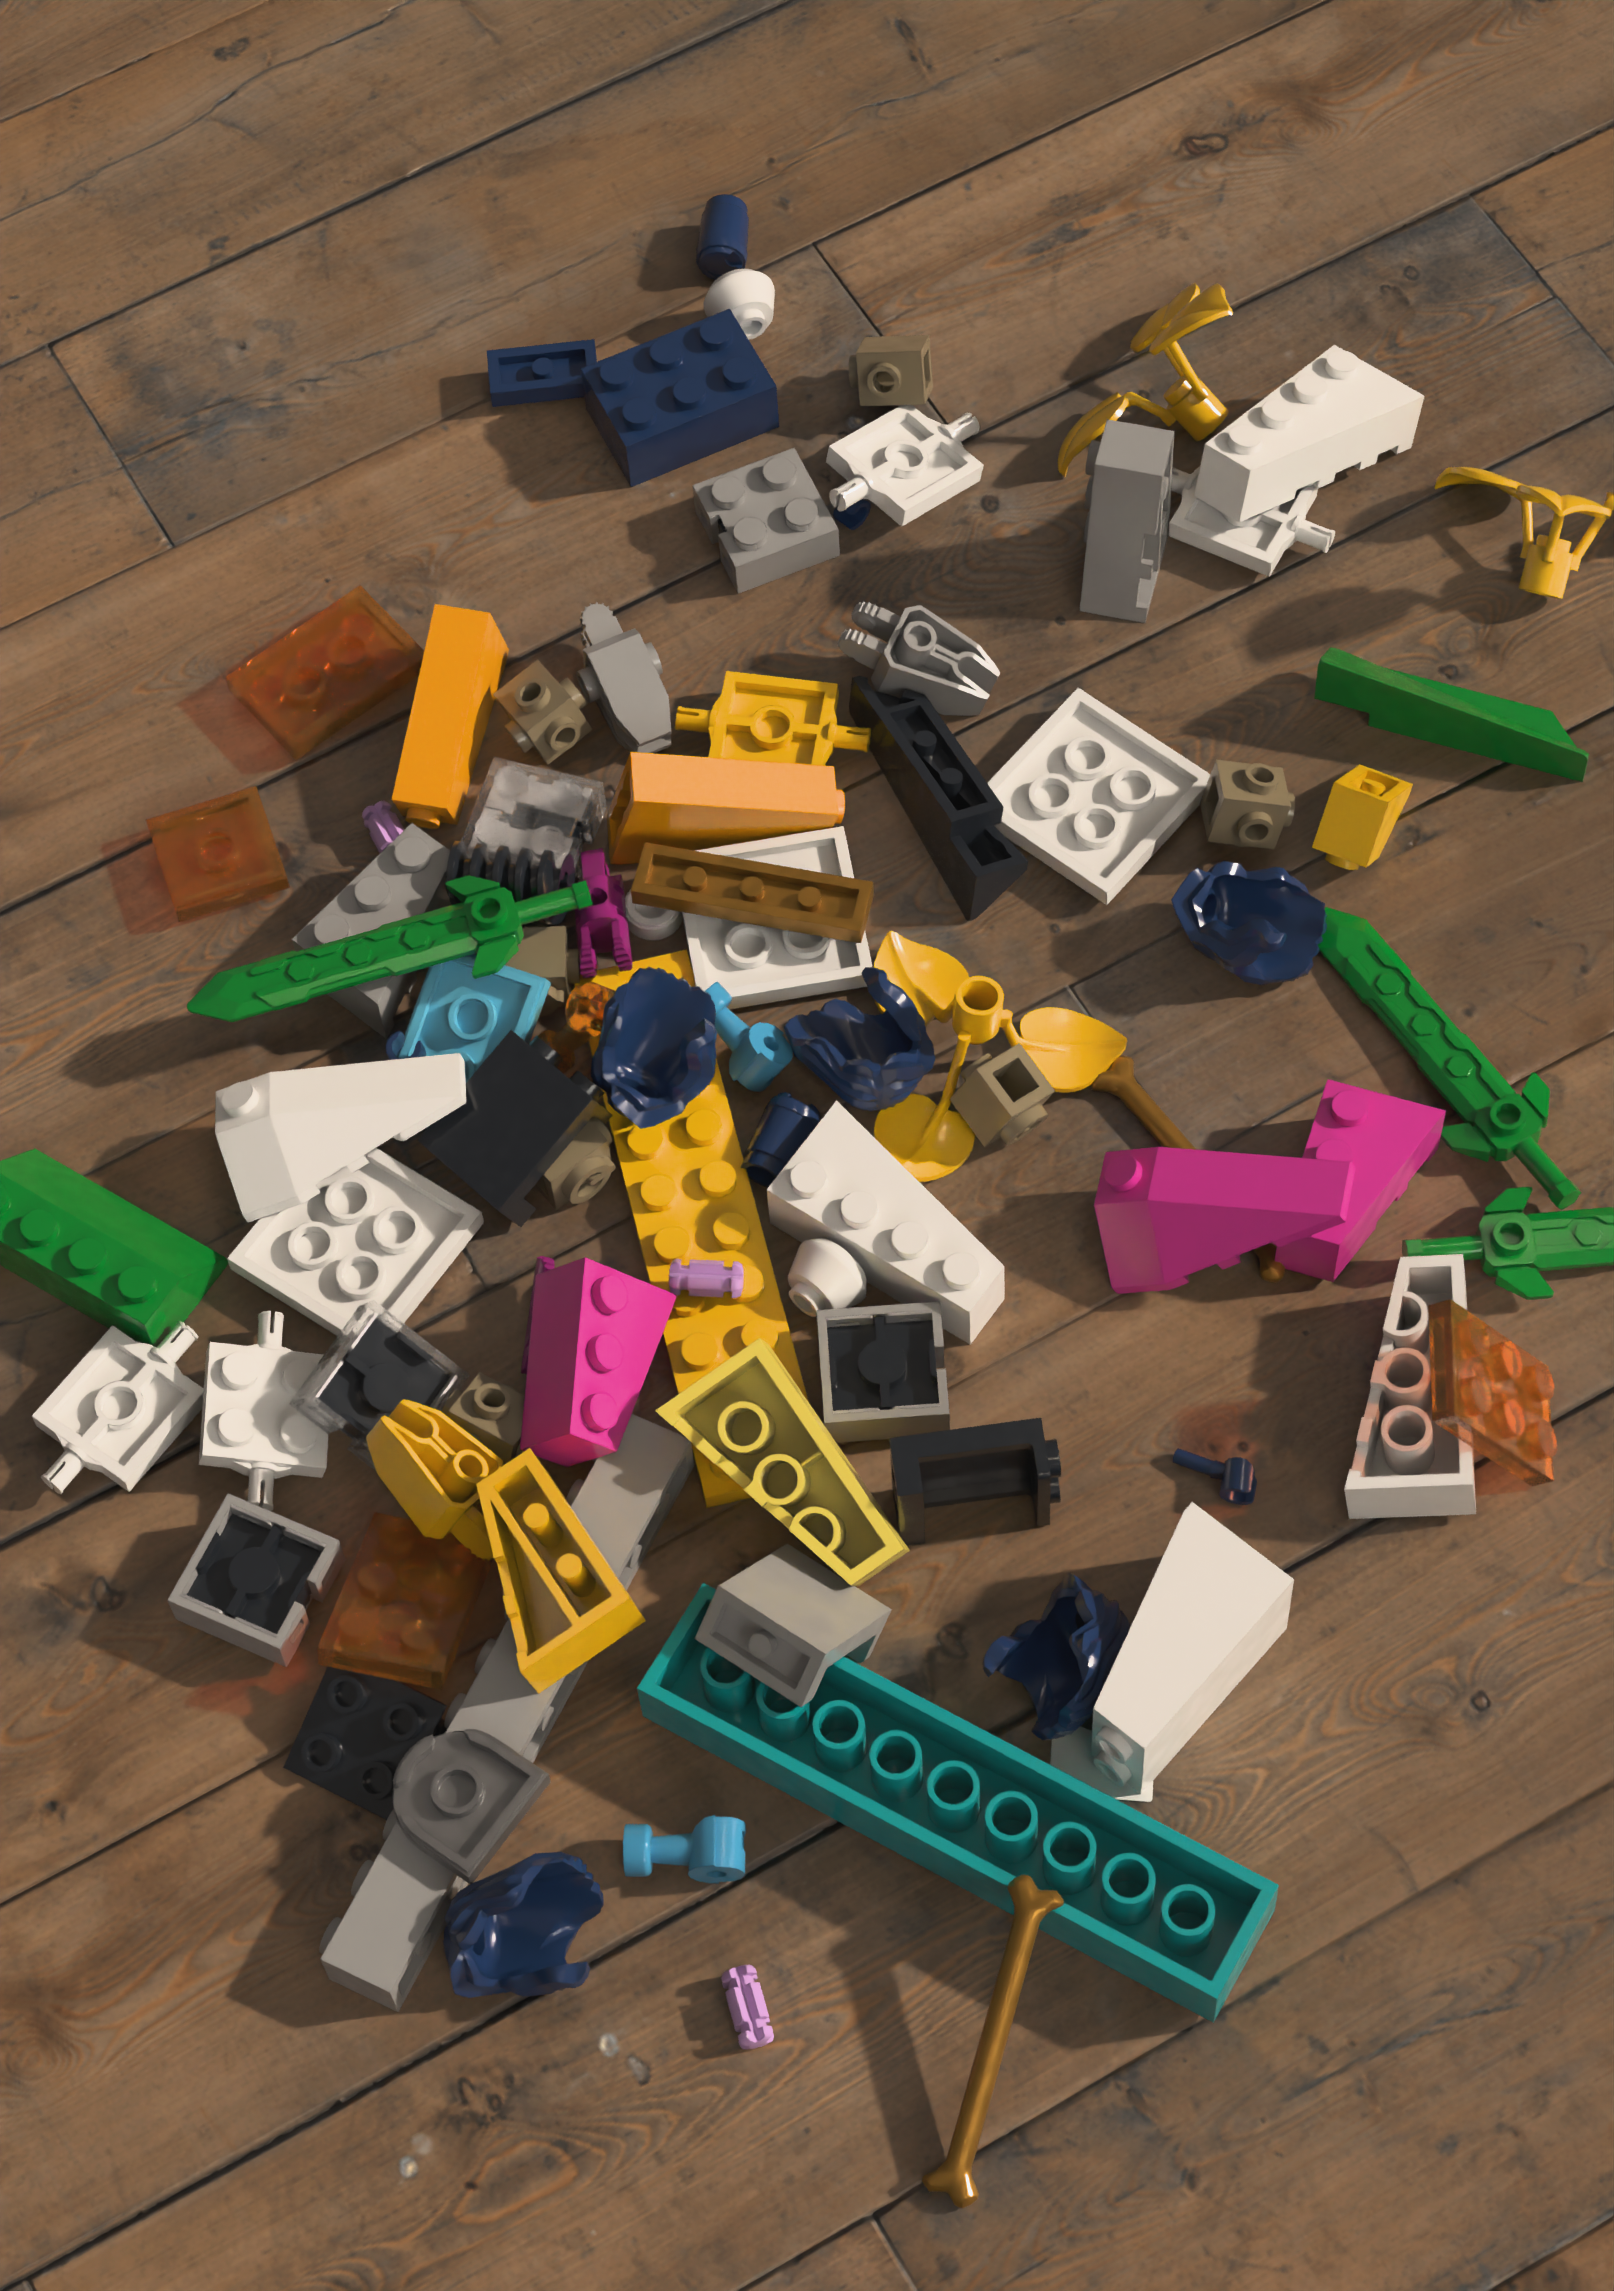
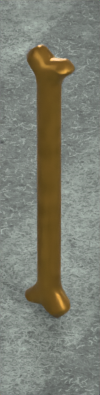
(1121, 1082)
(956, 2171)

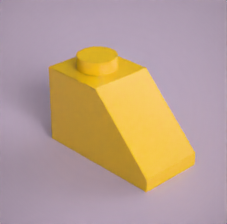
(1360, 817)

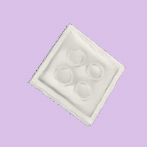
(1095, 795)
(773, 963)
(358, 1241)

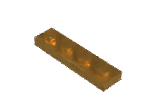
(752, 892)

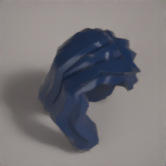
(1252, 921)
(655, 1047)
(862, 1055)
(1063, 1655)
(518, 1927)

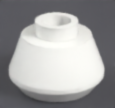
(747, 295)
(825, 1277)

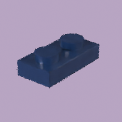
(539, 372)

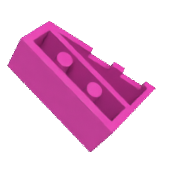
(1387, 1146)
(588, 1358)

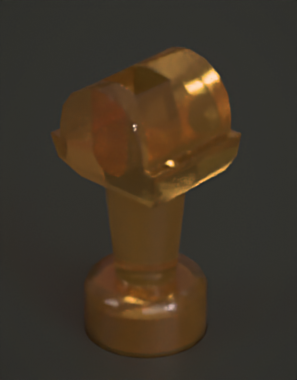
(584, 1021)

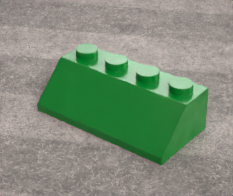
(99, 1249)

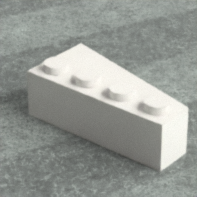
(1305, 432)
(901, 1236)

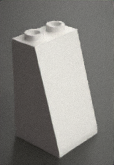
(1190, 1644)

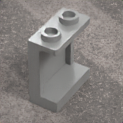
(791, 1622)

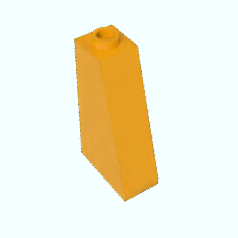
(449, 715)
(716, 802)

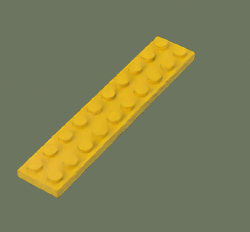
(699, 1205)

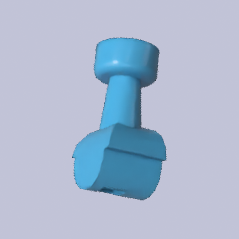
(757, 1050)
(710, 1852)

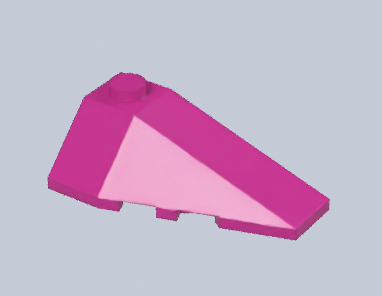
(1192, 1209)

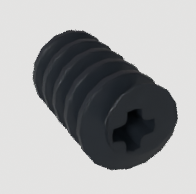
(520, 878)

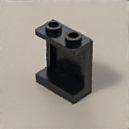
(514, 1123)
(972, 1467)

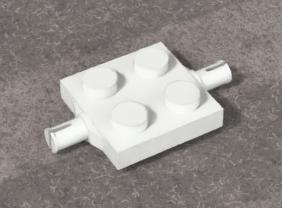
(904, 463)
(1253, 542)
(120, 1408)
(249, 1413)

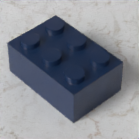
(680, 397)

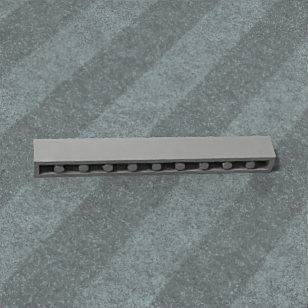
(405, 1891)

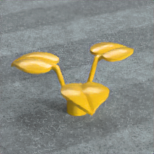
(1188, 397)
(1549, 560)
(1061, 1042)

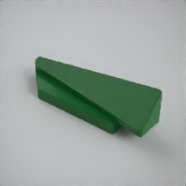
(1450, 715)

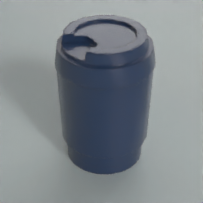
(723, 236)
(778, 1137)

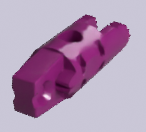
(604, 924)

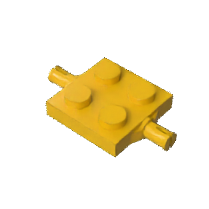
(774, 721)

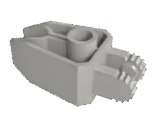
(921, 657)
(624, 682)

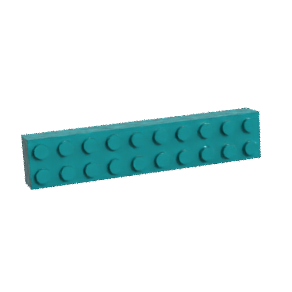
(975, 1813)

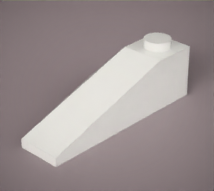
(308, 1123)

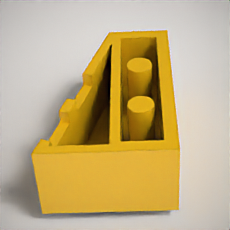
(552, 1574)

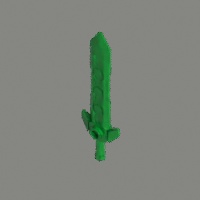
(482, 924)
(1493, 1115)
(1522, 1245)

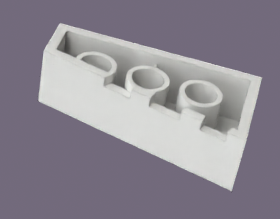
(1401, 1456)

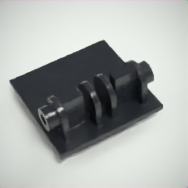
(360, 1734)

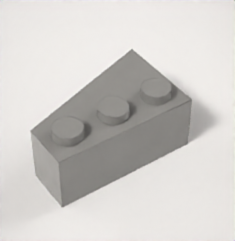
(1126, 518)
(396, 885)

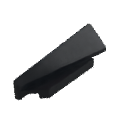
(940, 794)

